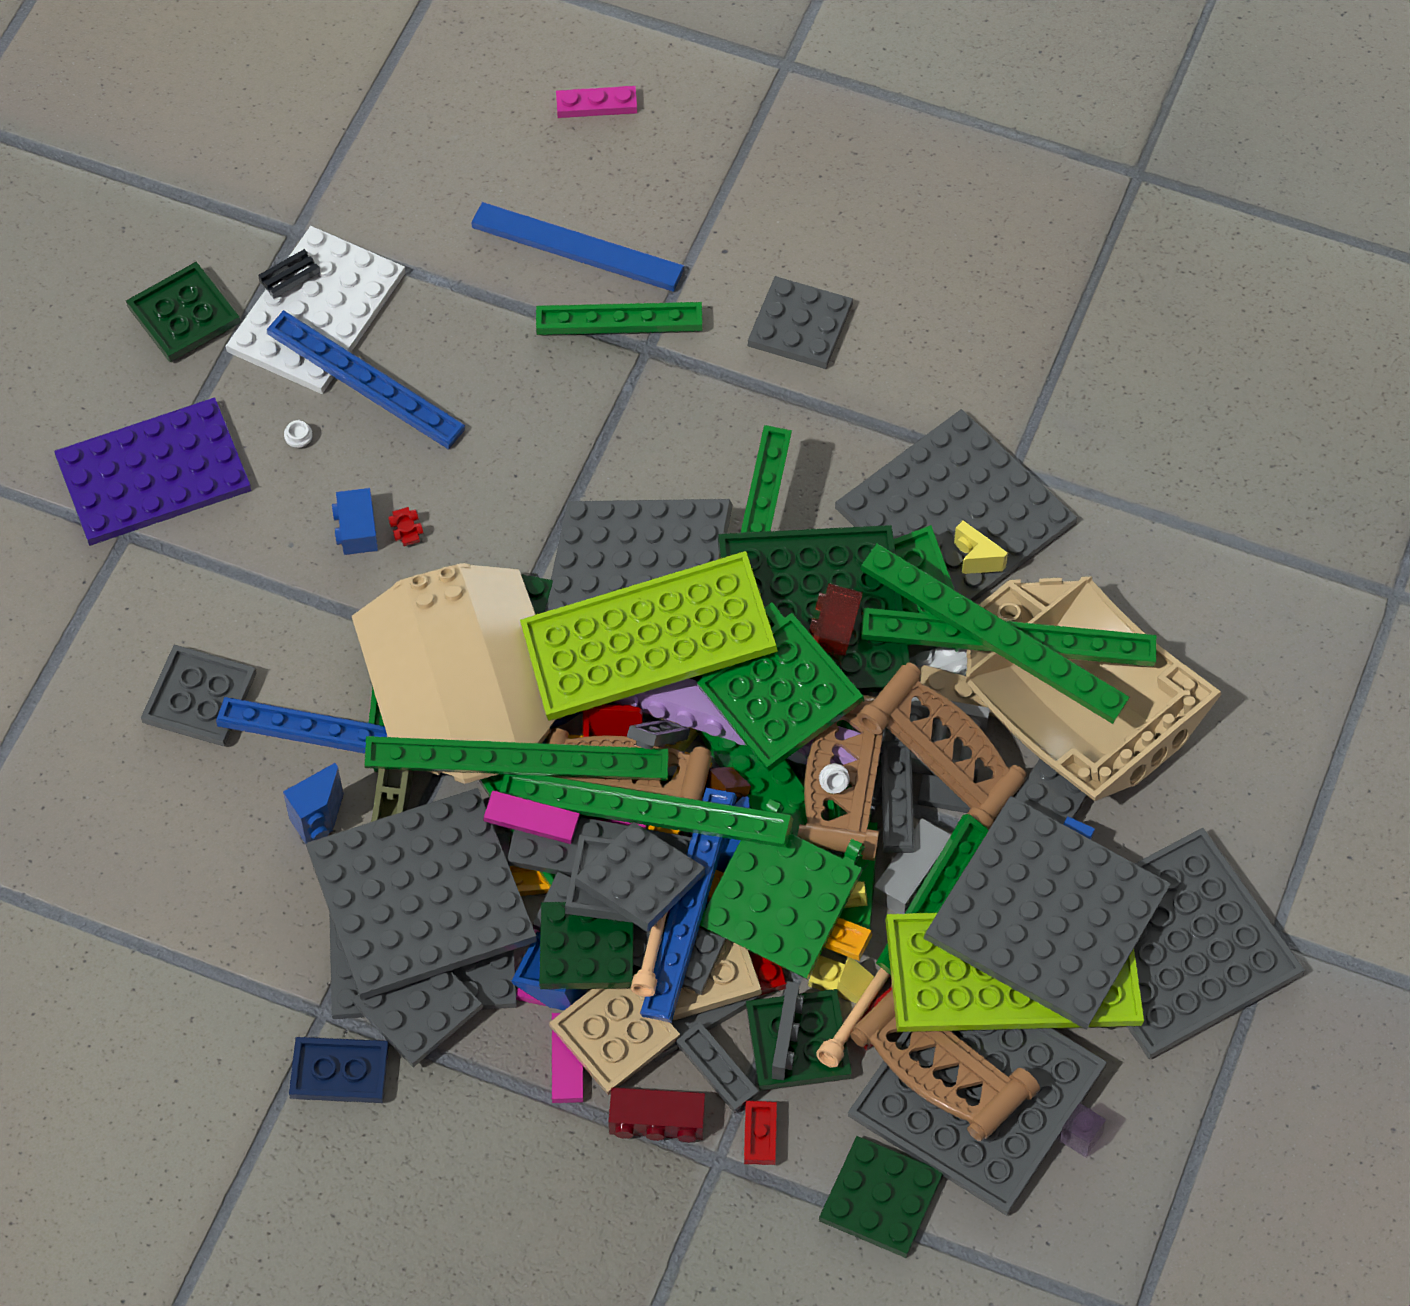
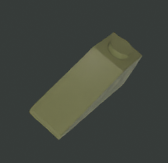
(392, 792)

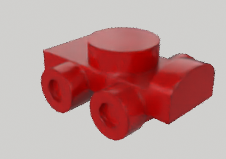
(406, 529)

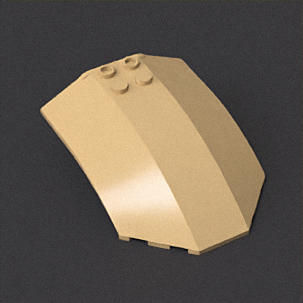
(454, 658)
(1072, 740)

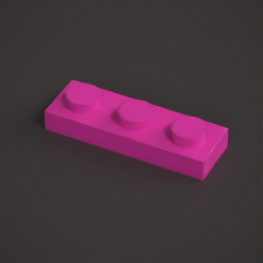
(596, 101)

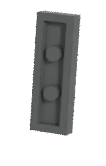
(657, 733)
(787, 1031)
(717, 1067)

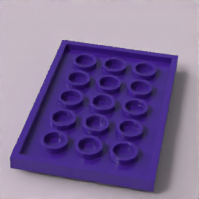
(152, 471)

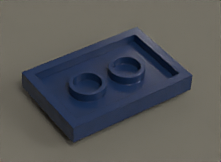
(339, 1070)

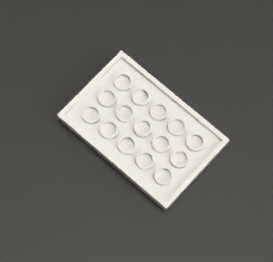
(334, 303)

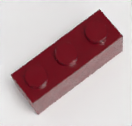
(656, 1114)

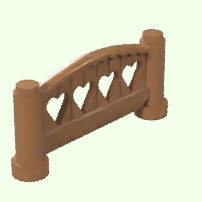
(893, 711)
(686, 784)
(855, 800)
(999, 1092)

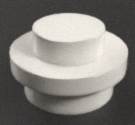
(298, 434)
(834, 778)

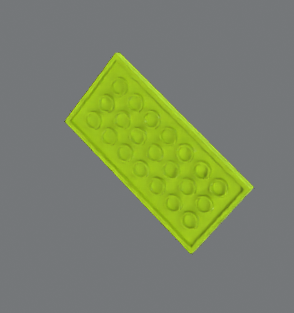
(648, 635)
(948, 994)

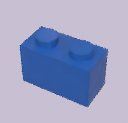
(356, 521)

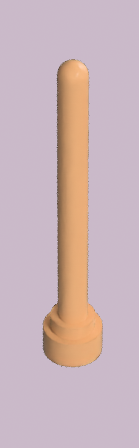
(644, 981)
(831, 1051)

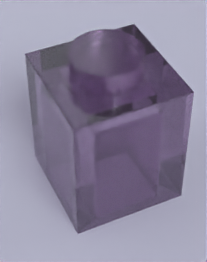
(1082, 1130)

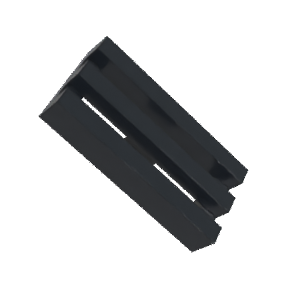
(286, 271)

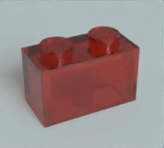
(836, 618)

